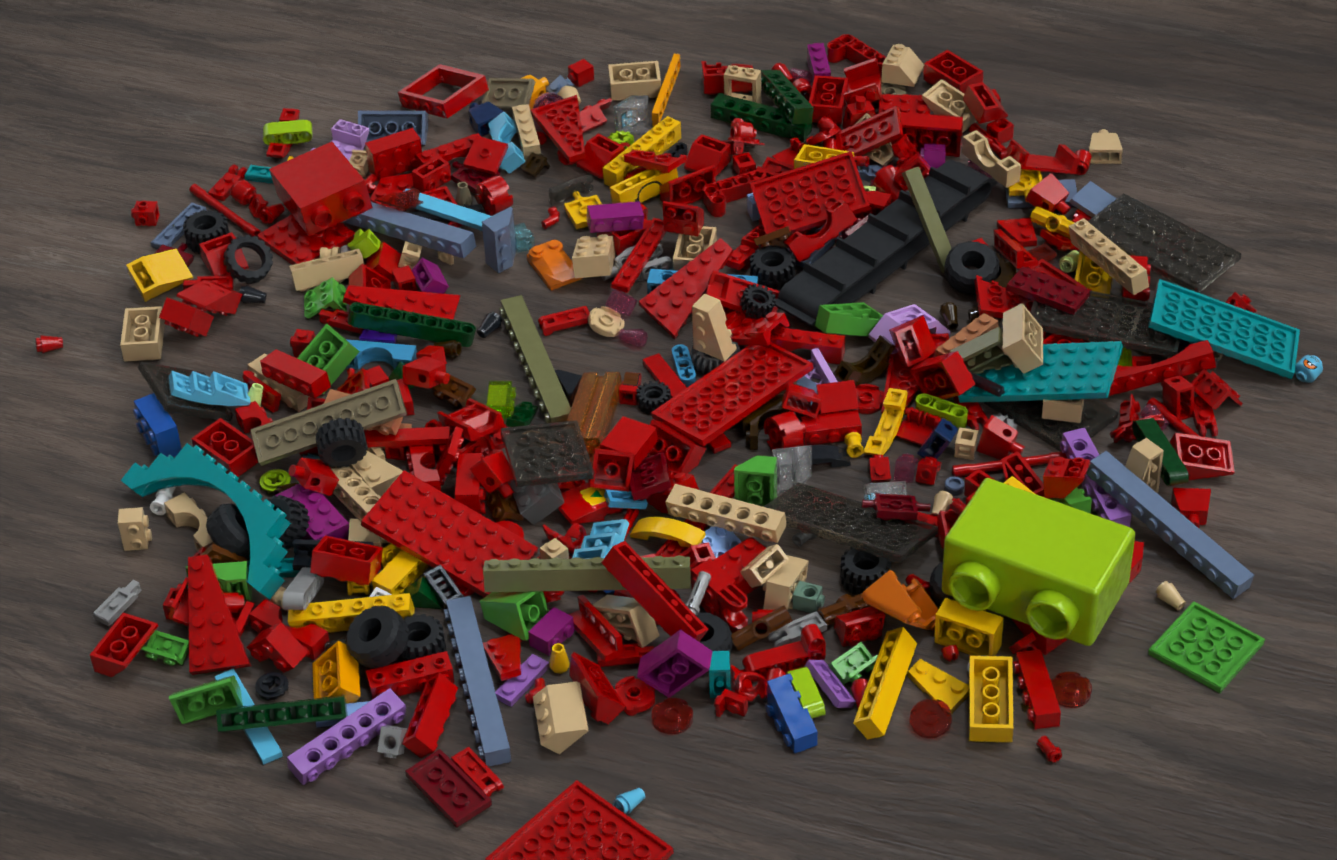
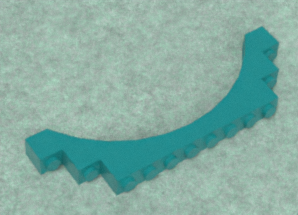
(261, 520)

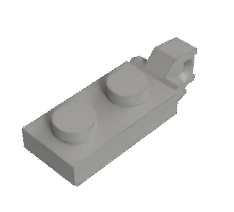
(117, 603)

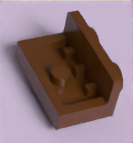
(455, 391)
(503, 508)

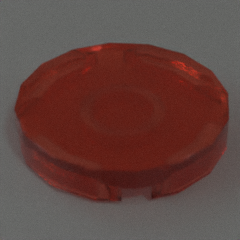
(1072, 689)
(672, 716)
(930, 718)

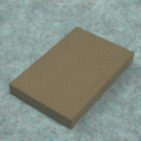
(509, 92)

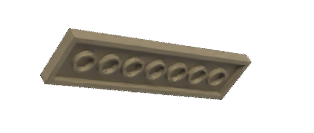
(298, 431)

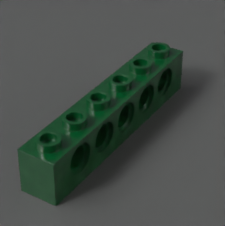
(786, 97)
(760, 116)
(281, 713)

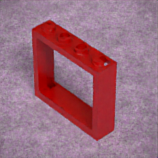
(472, 86)

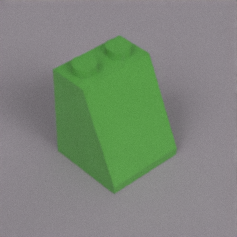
(515, 611)

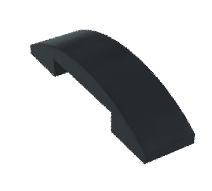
(830, 454)

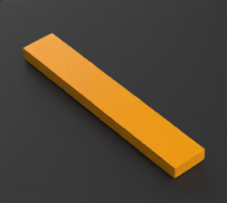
(666, 89)

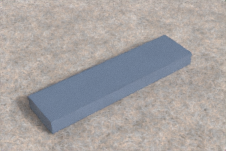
(174, 230)

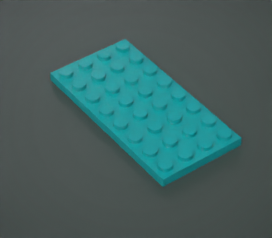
(1226, 327)
(1066, 374)

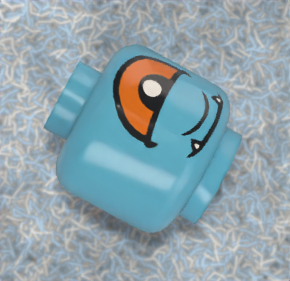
(1308, 368)

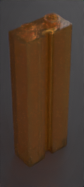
(595, 406)

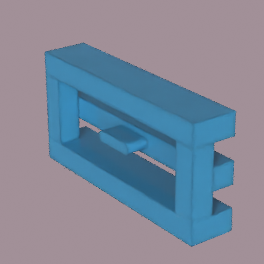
(623, 499)

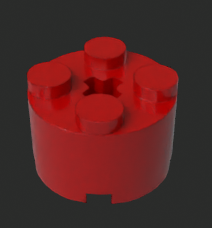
(494, 195)
(784, 430)

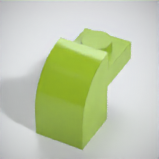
(365, 242)

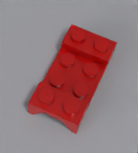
(730, 290)
(753, 330)
(474, 419)

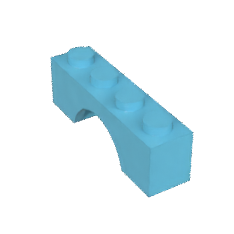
(502, 130)

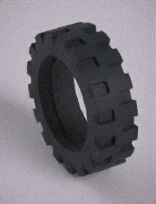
(254, 244)

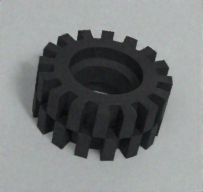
(761, 294)
(649, 390)

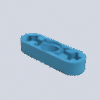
(686, 359)

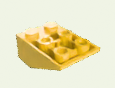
(158, 273)

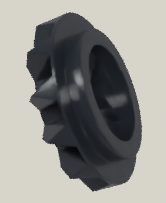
(267, 680)

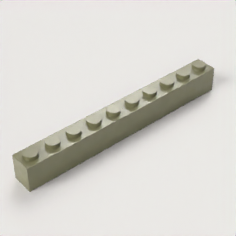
(535, 360)
(574, 574)

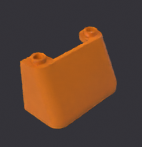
(904, 603)

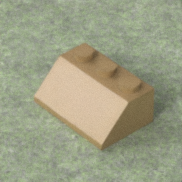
(901, 66)
(560, 715)

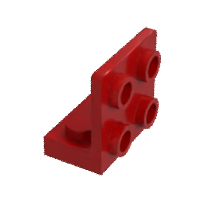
(1213, 389)

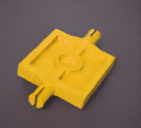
(1028, 180)
(578, 209)

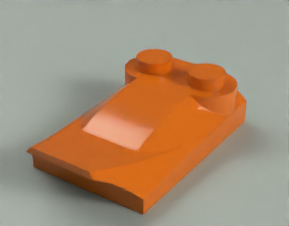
(552, 264)

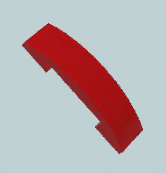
(278, 149)

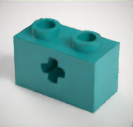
(719, 673)

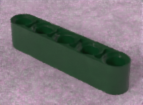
(1173, 470)

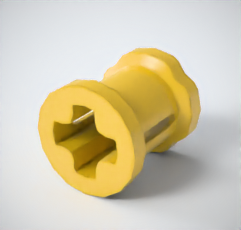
(853, 441)
(352, 588)

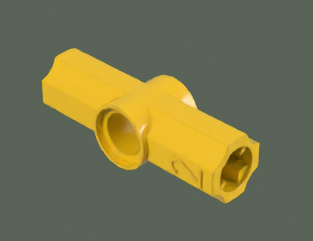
(1048, 219)

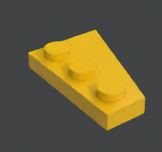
(938, 684)

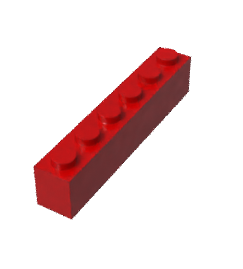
(652, 592)

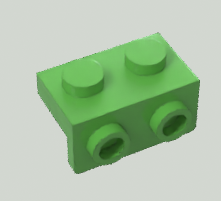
(166, 647)
(852, 663)

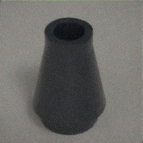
(252, 295)
(490, 323)

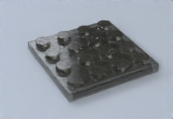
(158, 380)
(547, 453)

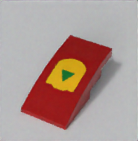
(586, 504)

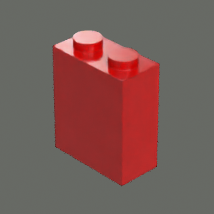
(631, 437)

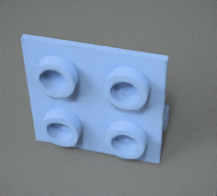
(720, 540)

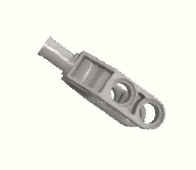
(655, 263)

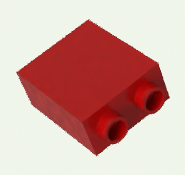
(321, 188)

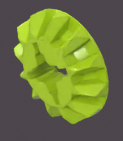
(625, 136)
(273, 476)

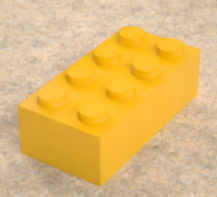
(990, 699)

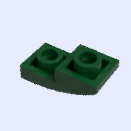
(522, 414)

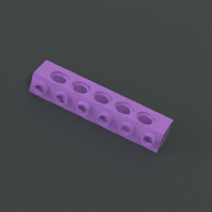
(1079, 444)
(351, 726)

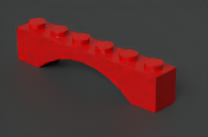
(1189, 361)

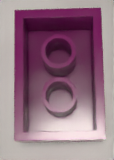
(674, 663)

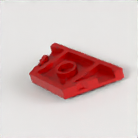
(392, 184)

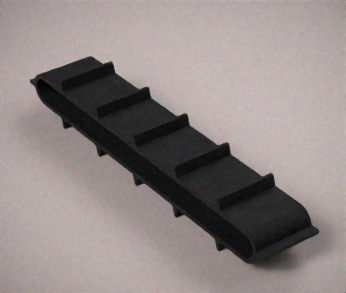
(882, 243)

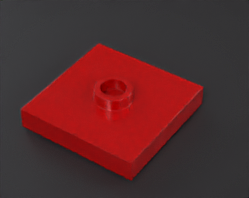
(485, 155)

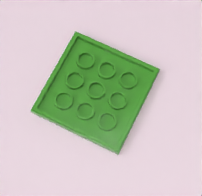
(1206, 647)

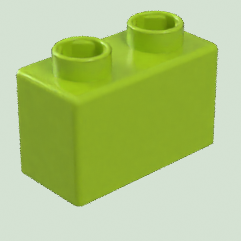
(1037, 562)

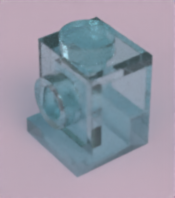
(524, 238)

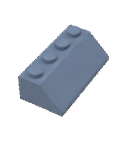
(390, 122)

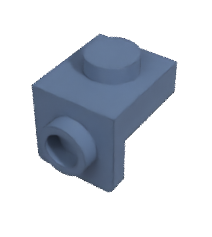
(558, 83)

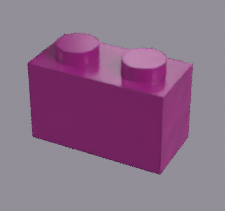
(429, 277)
(551, 629)

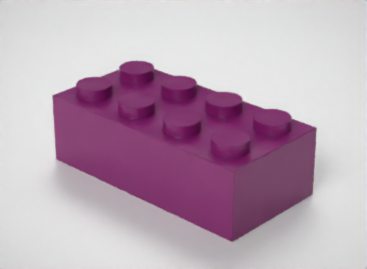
(323, 515)

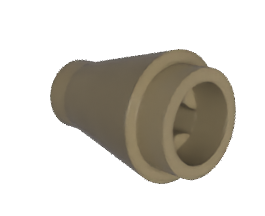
(463, 194)

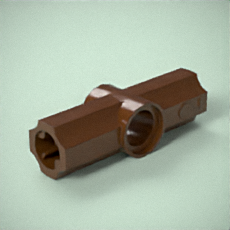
(842, 606)
(773, 620)

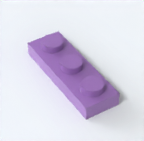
(830, 684)
(517, 686)

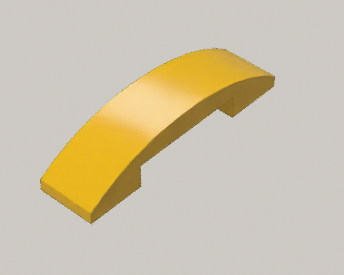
(889, 423)
(668, 529)

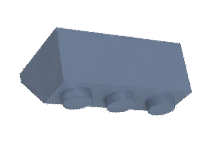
(499, 240)

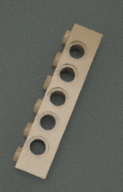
(1108, 256)
(354, 491)
(726, 513)

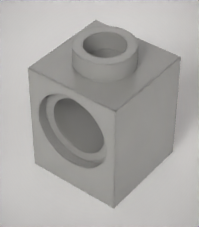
(398, 734)

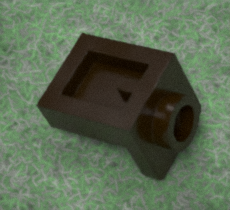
(535, 164)

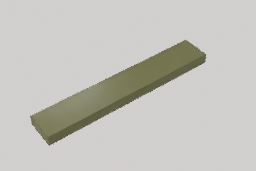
(928, 215)

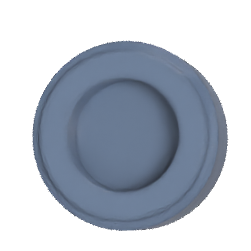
(954, 485)

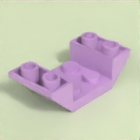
(348, 137)
(902, 316)

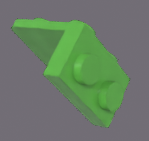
(324, 295)

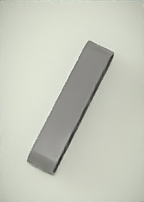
(302, 590)

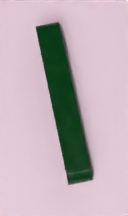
(410, 324)

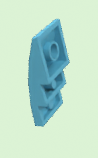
(209, 390)
(602, 538)

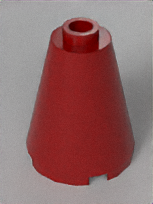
(885, 183)

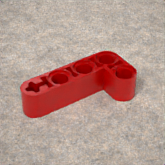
(853, 49)
(729, 189)
(788, 656)

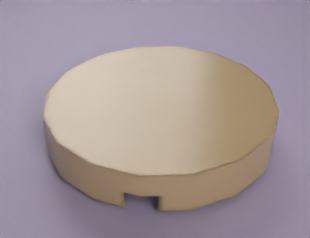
(605, 321)

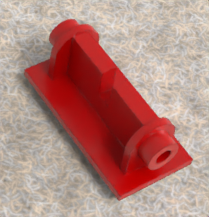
(1129, 411)

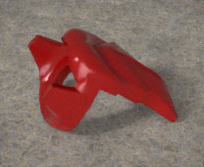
(566, 540)
(743, 685)

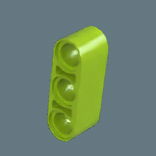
(287, 132)
(944, 409)
(809, 693)

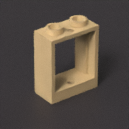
(743, 74)

